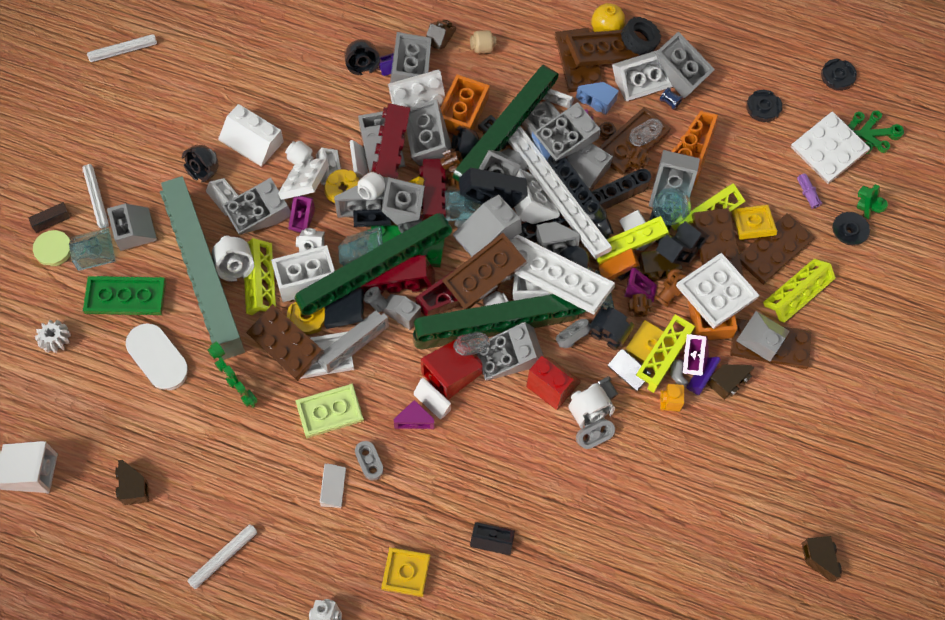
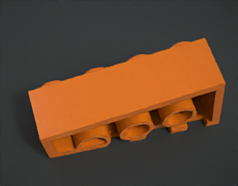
(698, 138)

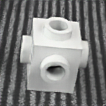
(309, 239)
(325, 610)

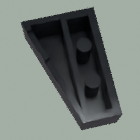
(484, 185)

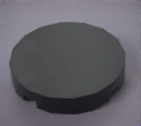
(838, 74)
(764, 106)

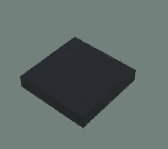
(345, 310)

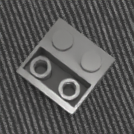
(131, 225)

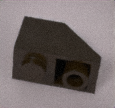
(440, 33)
(655, 265)
(728, 378)
(132, 485)
(821, 556)

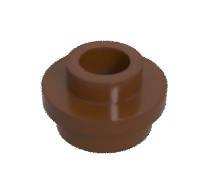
(607, 126)

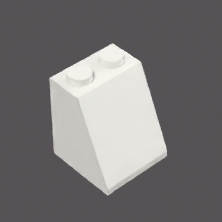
(27, 467)

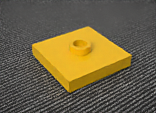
(754, 222)
(644, 342)
(405, 572)

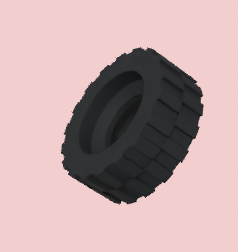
(645, 27)

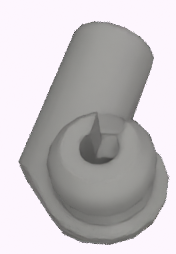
(676, 372)

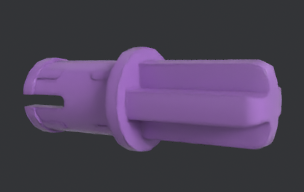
(809, 191)

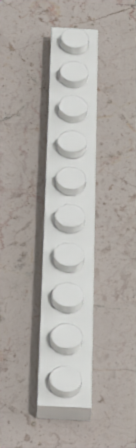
(559, 194)

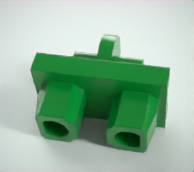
(871, 201)

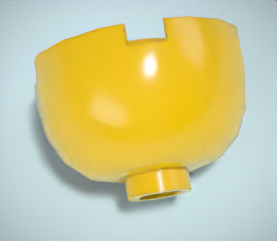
(608, 18)

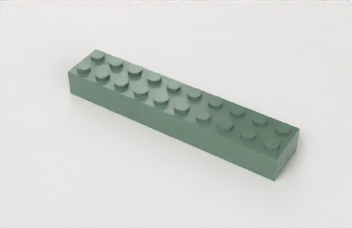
(201, 267)

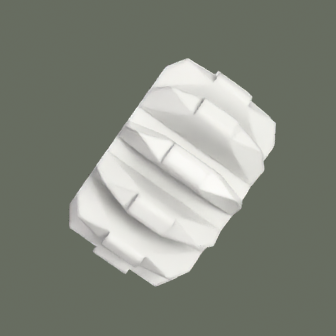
(55, 329)

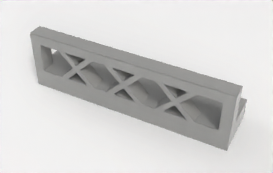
(353, 341)

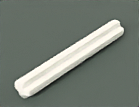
(121, 48)
(95, 196)
(222, 556)

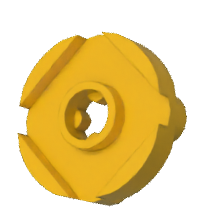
(335, 180)
(309, 325)

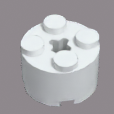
(232, 258)
(590, 405)

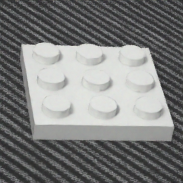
(830, 147)
(717, 290)

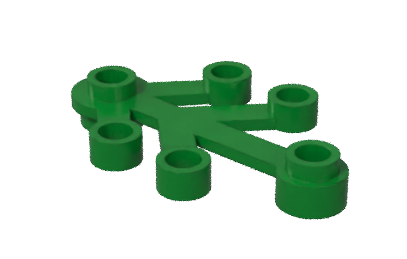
(869, 134)
(217, 352)

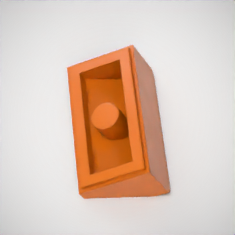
(618, 265)

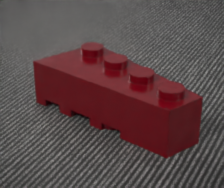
(391, 140)
(434, 190)
(411, 274)
(438, 298)

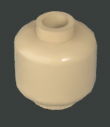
(482, 41)

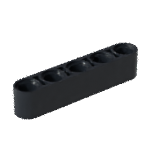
(578, 189)

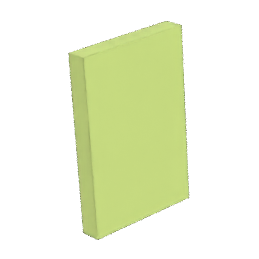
(329, 410)

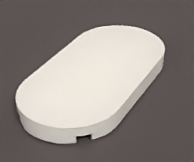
(157, 356)

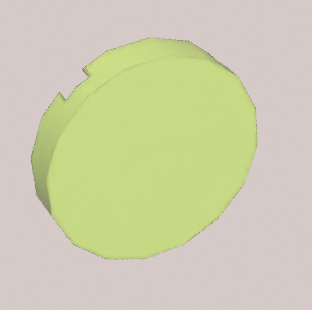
(52, 248)

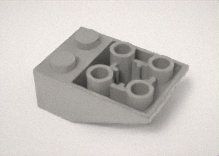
(369, 128)
(568, 132)
(257, 208)
(511, 352)

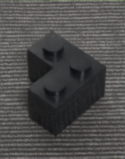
(684, 245)

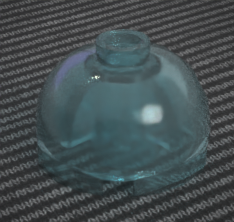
(672, 206)

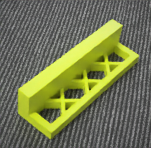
(723, 194)
(635, 238)
(253, 282)
(803, 290)
(670, 358)

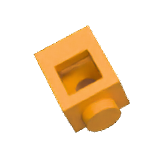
(672, 398)

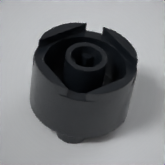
(611, 327)

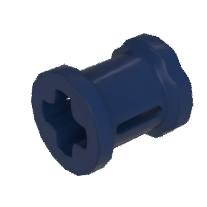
(671, 98)

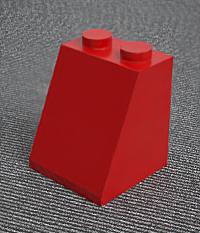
(449, 370)
(551, 381)

